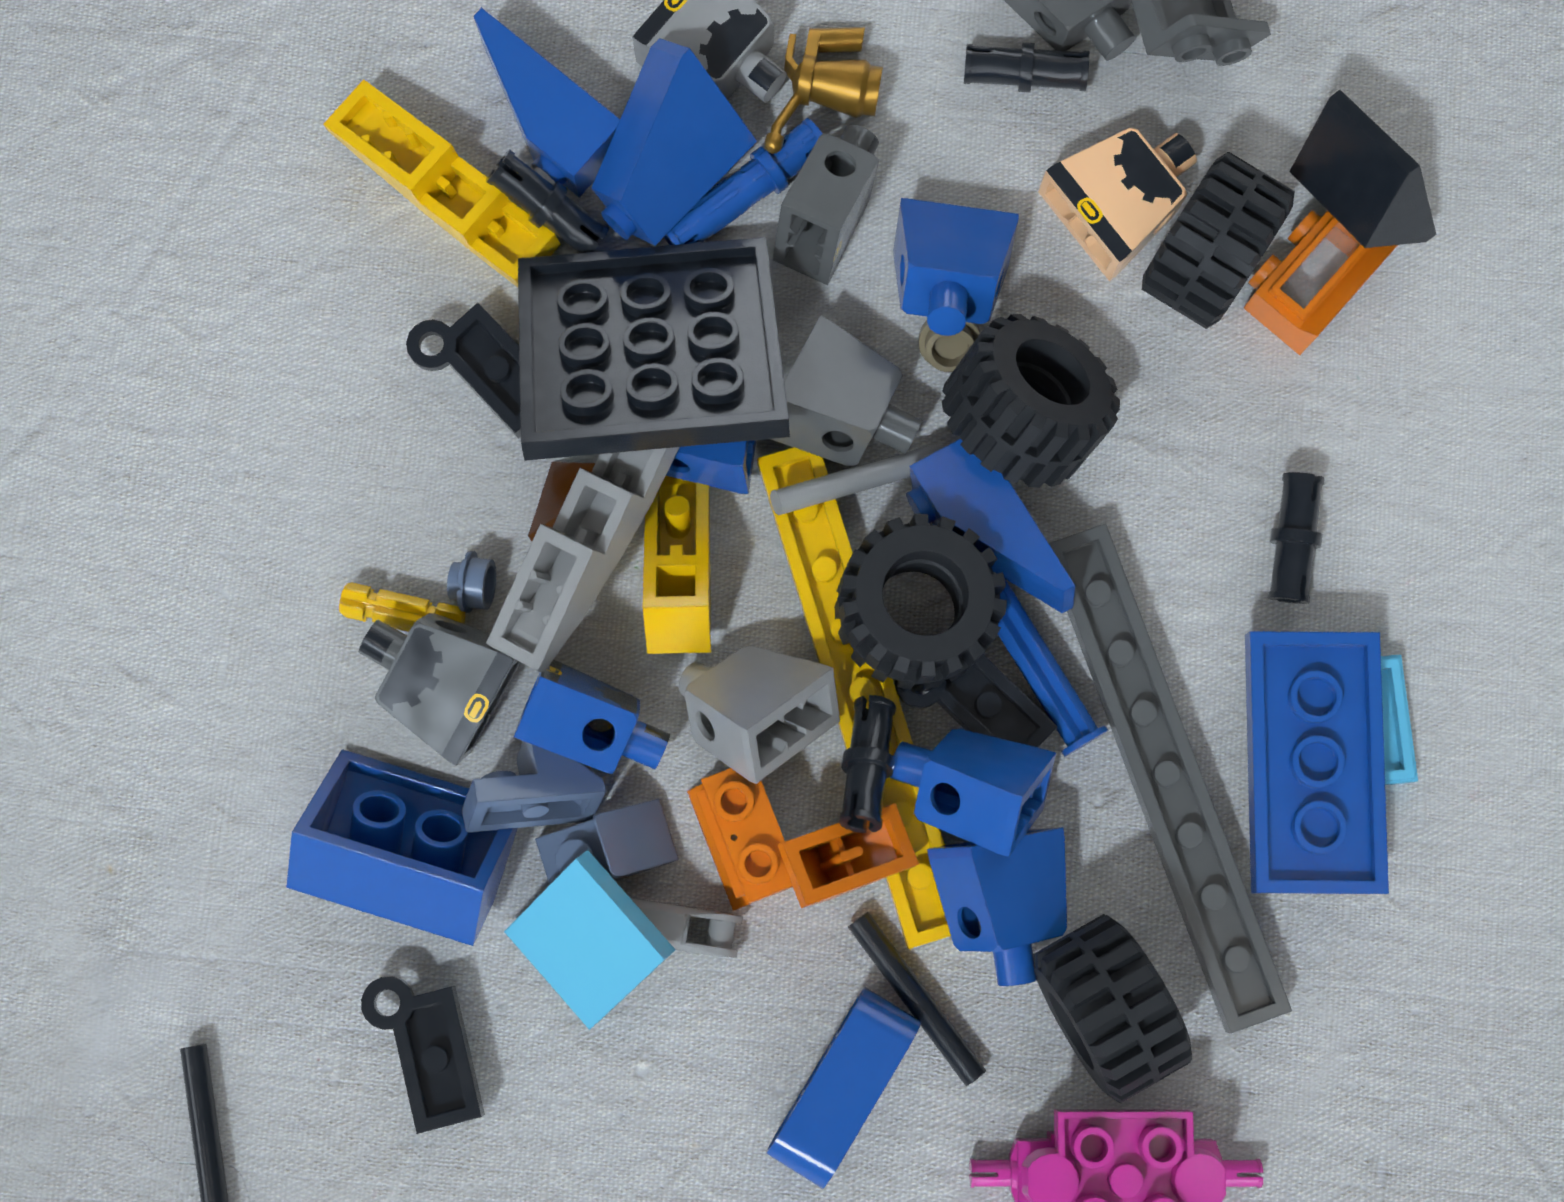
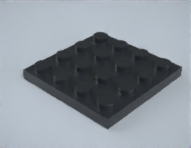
(649, 349)

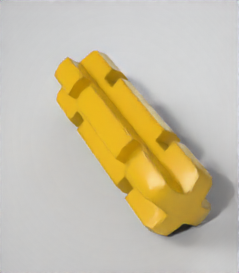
(390, 607)

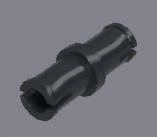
(1026, 67)
(547, 203)
(1296, 538)
(867, 764)

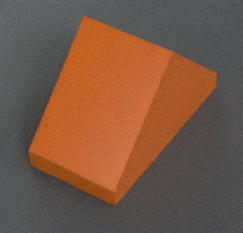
(841, 861)

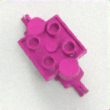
(1117, 1159)

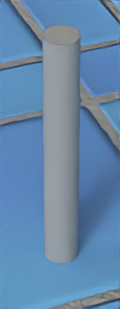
(847, 481)

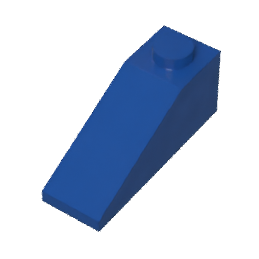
(557, 118)
(961, 489)

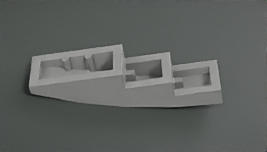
(577, 554)

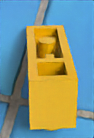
(677, 569)

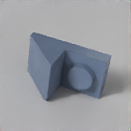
(544, 793)
(621, 840)

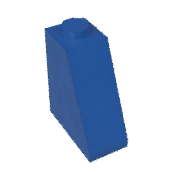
(668, 145)

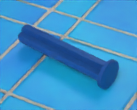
(1046, 676)

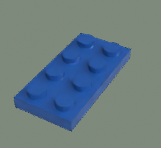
(1316, 763)

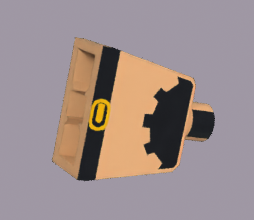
(1118, 194)

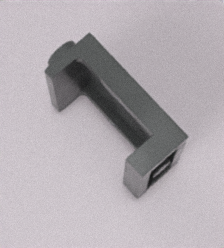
(1197, 30)

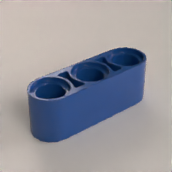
(843, 1088)

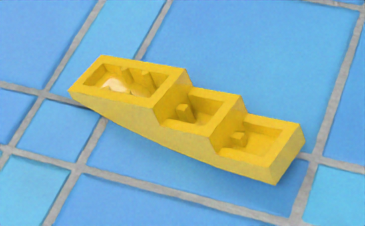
(438, 180)

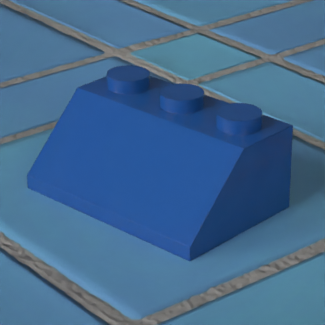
(397, 849)

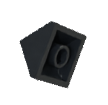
(1364, 177)

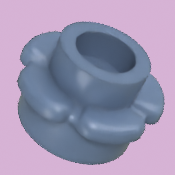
(472, 582)

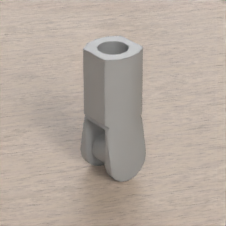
(674, 925)

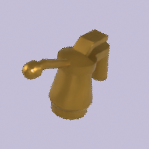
(838, 85)

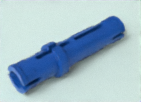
(746, 186)

